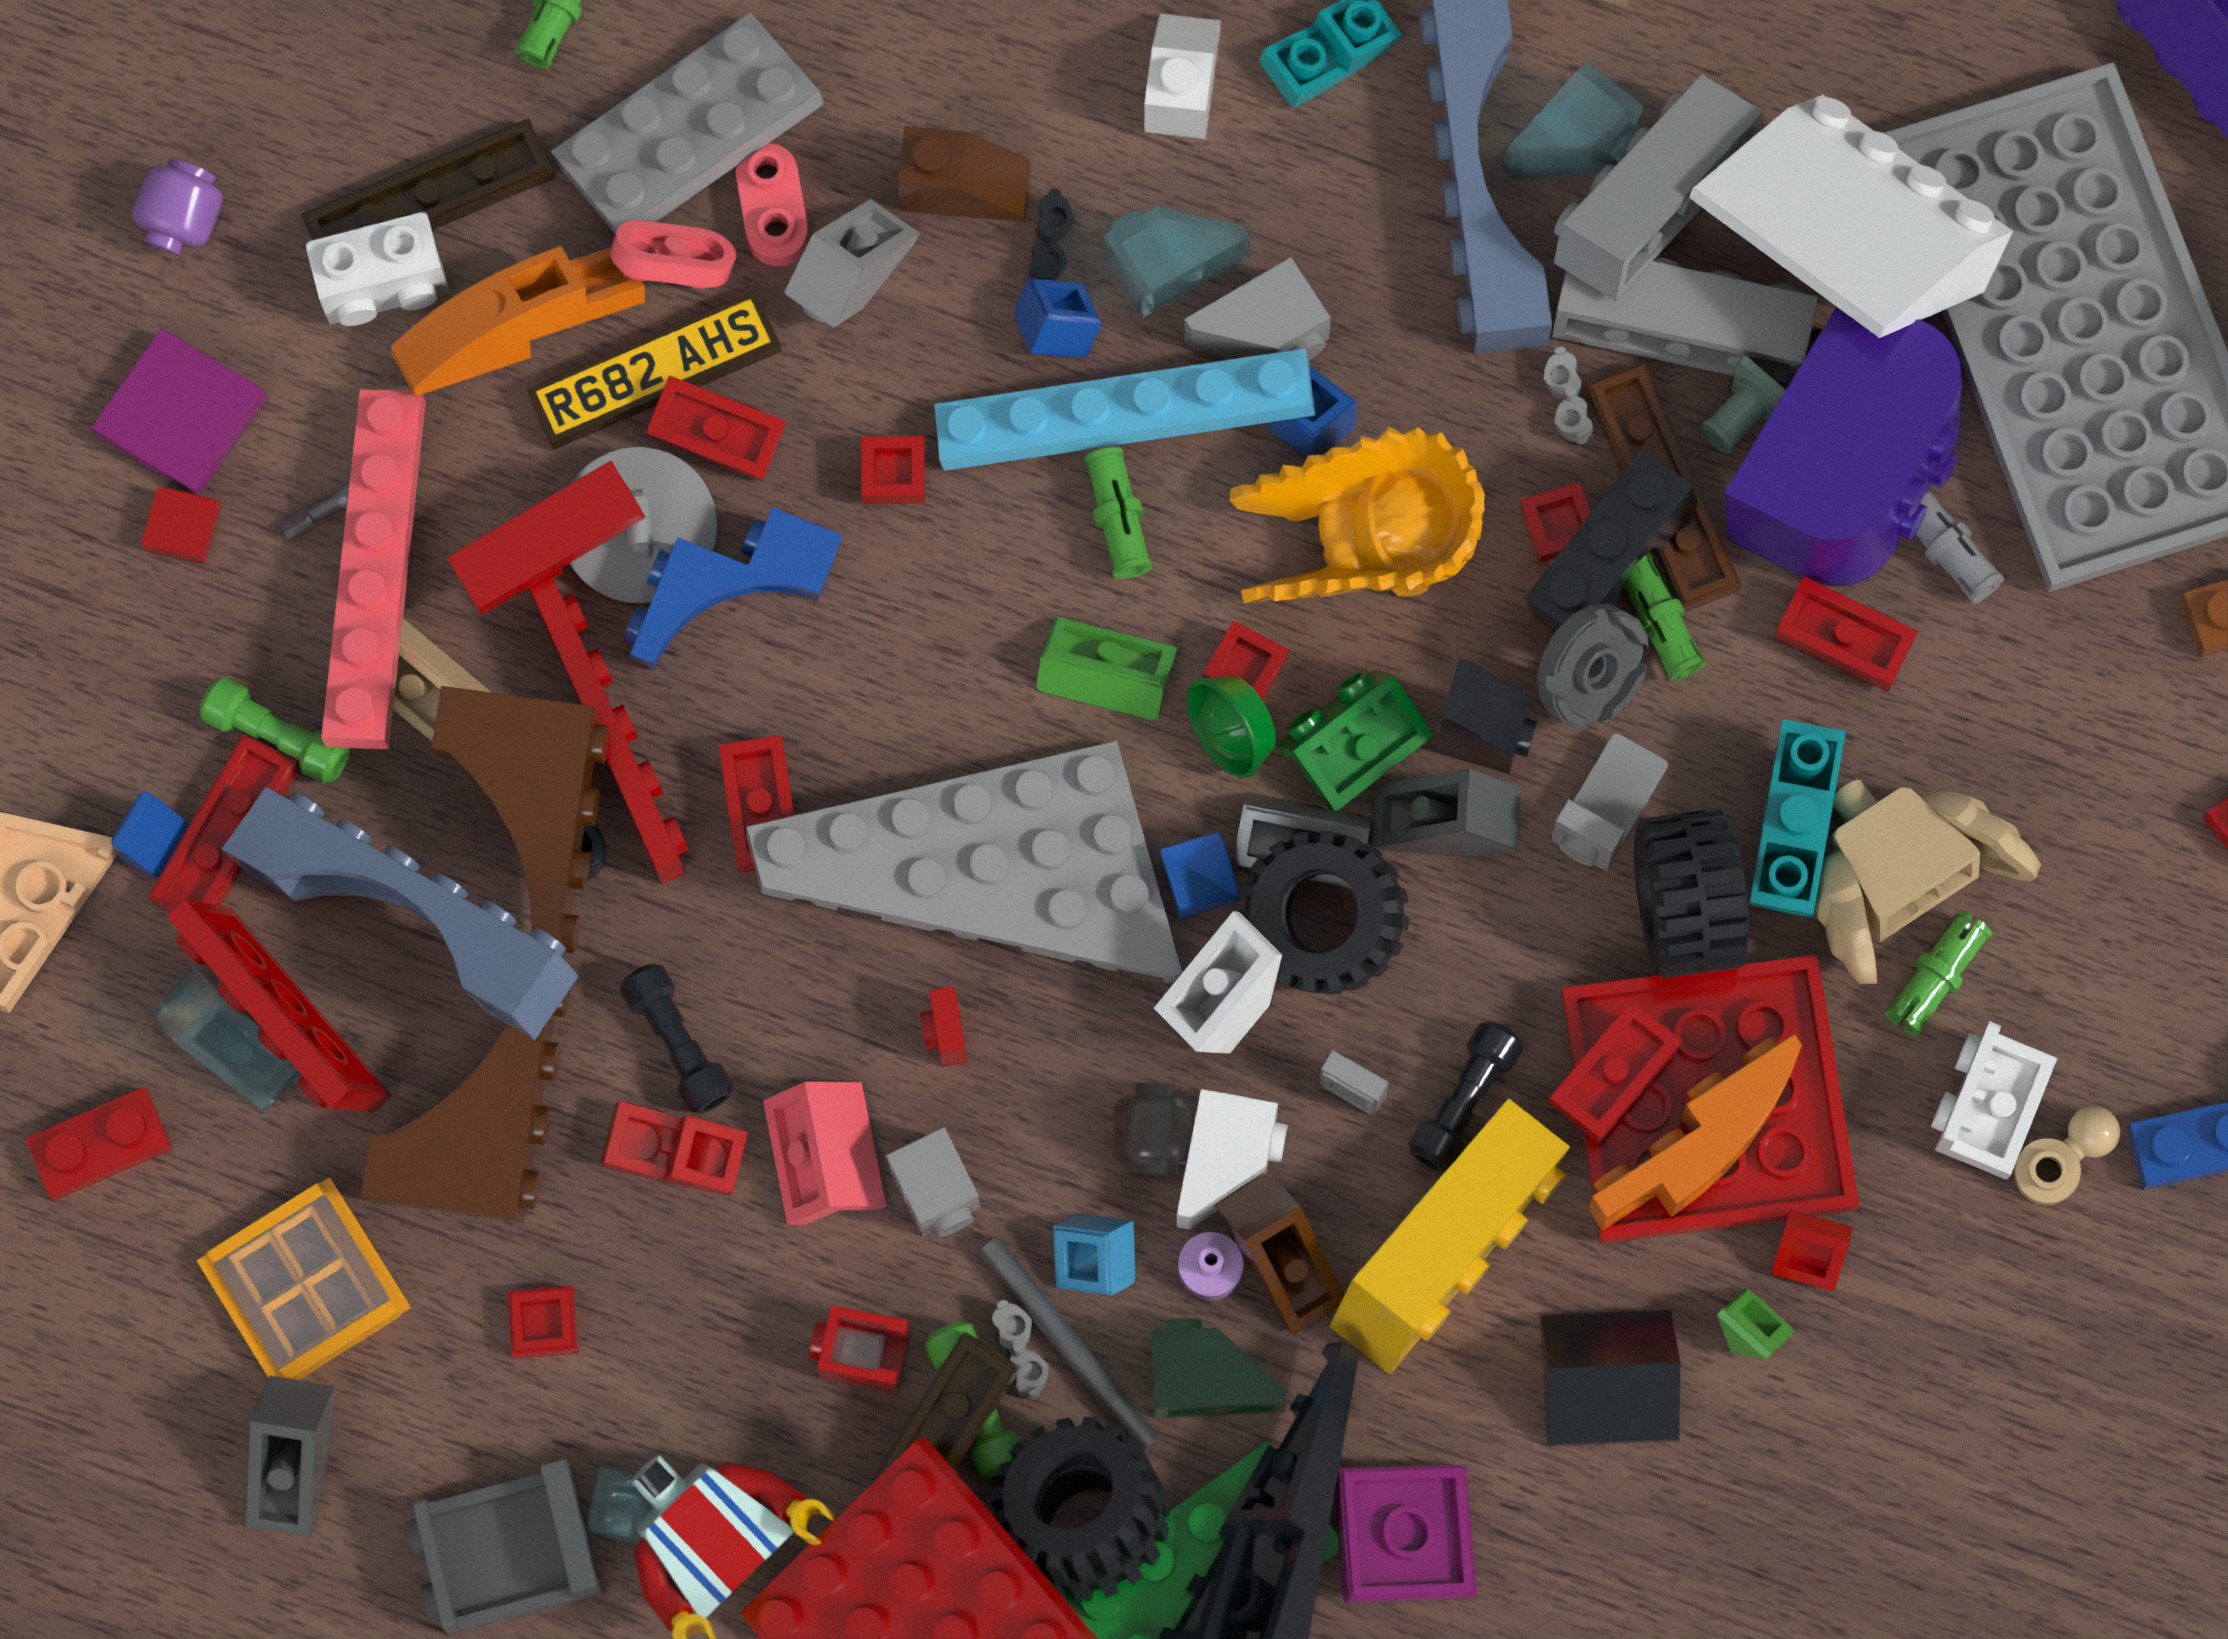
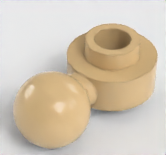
(2091, 1133)

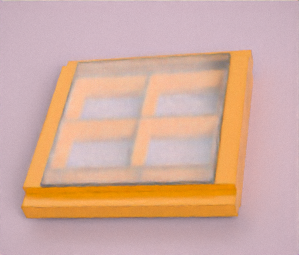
(303, 1283)

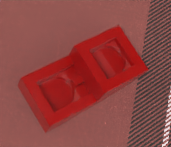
(673, 1148)

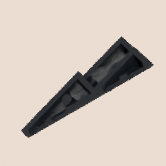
(1279, 1524)

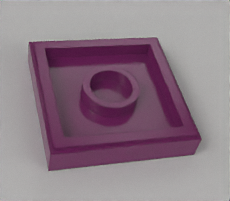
(179, 412)
(1405, 1534)

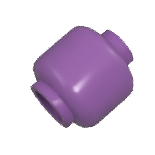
(177, 206)

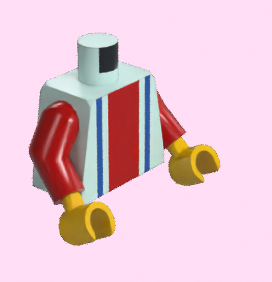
(711, 1535)

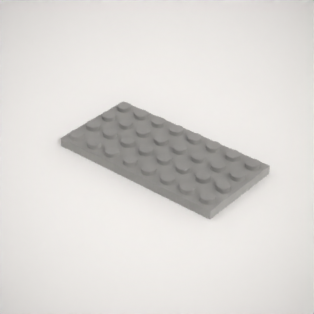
(2091, 332)

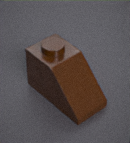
(961, 176)
(1281, 1251)

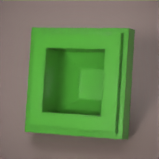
(1752, 1326)

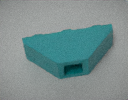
(1796, 818)

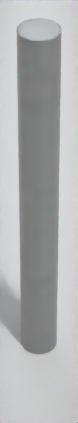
(1068, 1343)

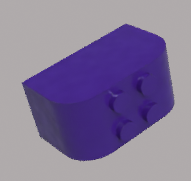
(1850, 452)

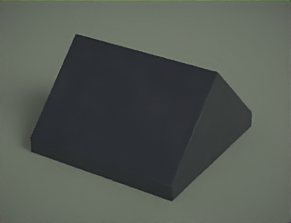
(1610, 1377)

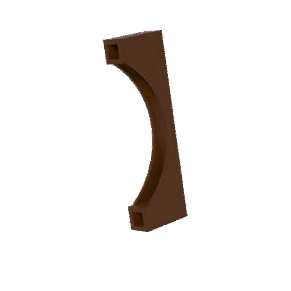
(480, 1141)

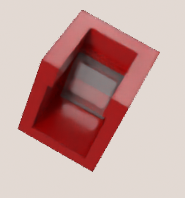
(861, 1348)

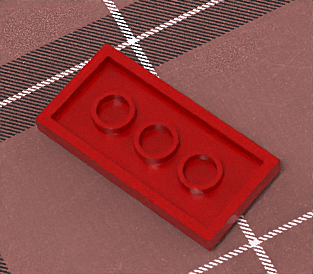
(287, 1017)

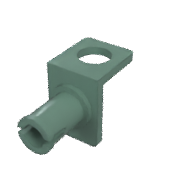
(1753, 399)

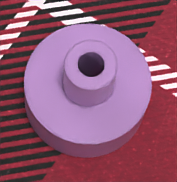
(1205, 1280)

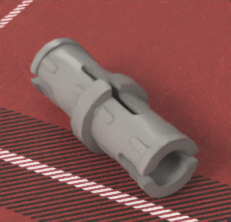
(1955, 551)

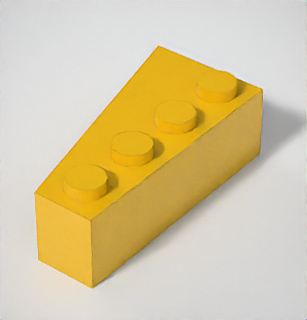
(1449, 1235)

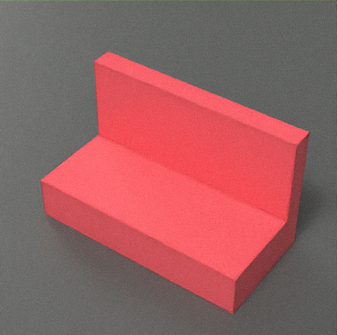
(823, 1150)

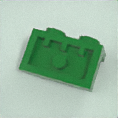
(1355, 736)

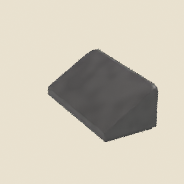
(1274, 819)

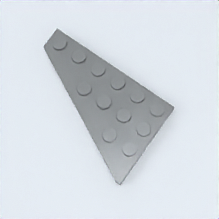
(1005, 855)

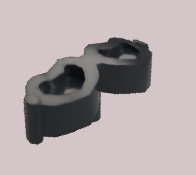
(1054, 223)

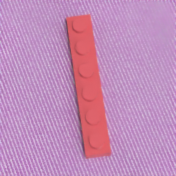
(373, 570)

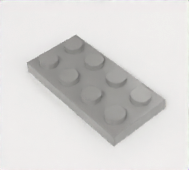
(688, 126)

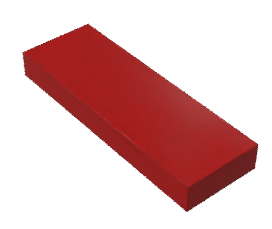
(546, 537)
(199, 865)

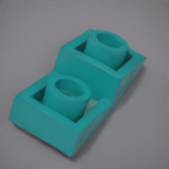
(1329, 50)

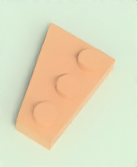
(43, 885)

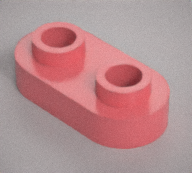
(770, 202)
(672, 254)

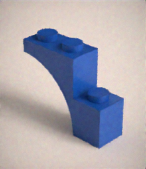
(786, 558)

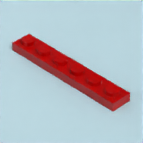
(588, 678)

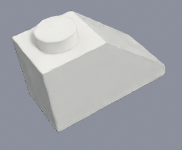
(1181, 76)
(1223, 988)
(1227, 1151)

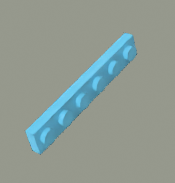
(1124, 409)

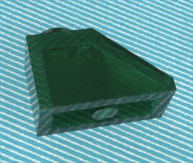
(1207, 1374)

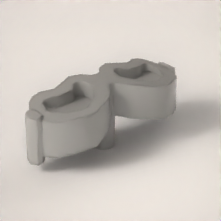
(1565, 384)
(1013, 1334)

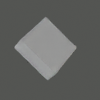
(1353, 1083)

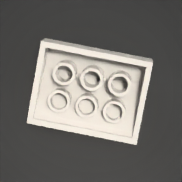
(1855, 217)

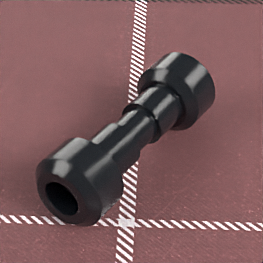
(1491, 1051)
(702, 1083)

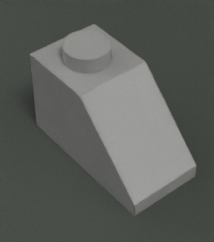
(849, 262)
(1262, 318)

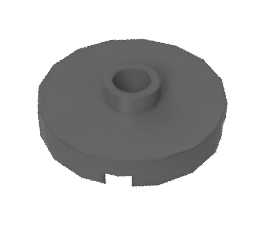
(1592, 665)

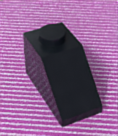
(1485, 719)

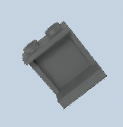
(504, 1551)

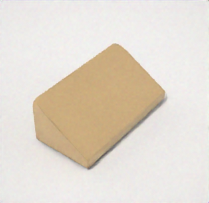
(420, 677)

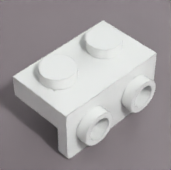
(377, 270)
(1994, 1102)

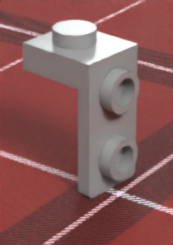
(1608, 802)

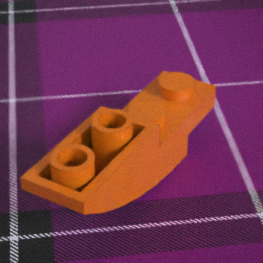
(501, 314)
(1722, 1125)

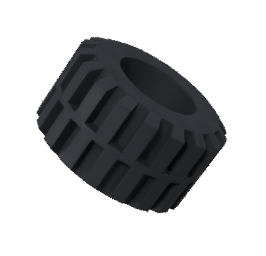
(1691, 892)
(1379, 906)
(1075, 1461)

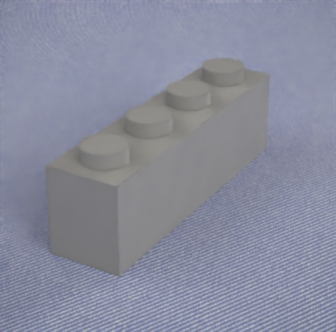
(1646, 196)
(1693, 319)

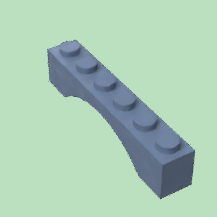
(1503, 282)
(307, 857)

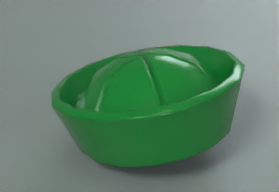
(1231, 723)

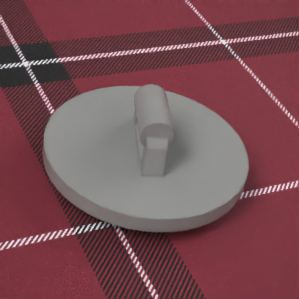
(674, 507)

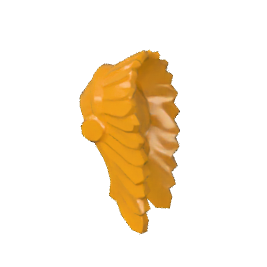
(1388, 514)

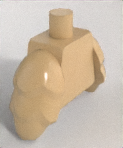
(1903, 860)

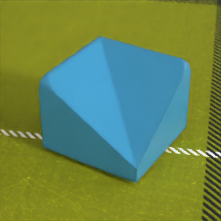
(1094, 1254)

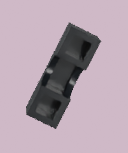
(1629, 522)

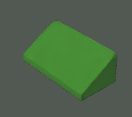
(1105, 668)

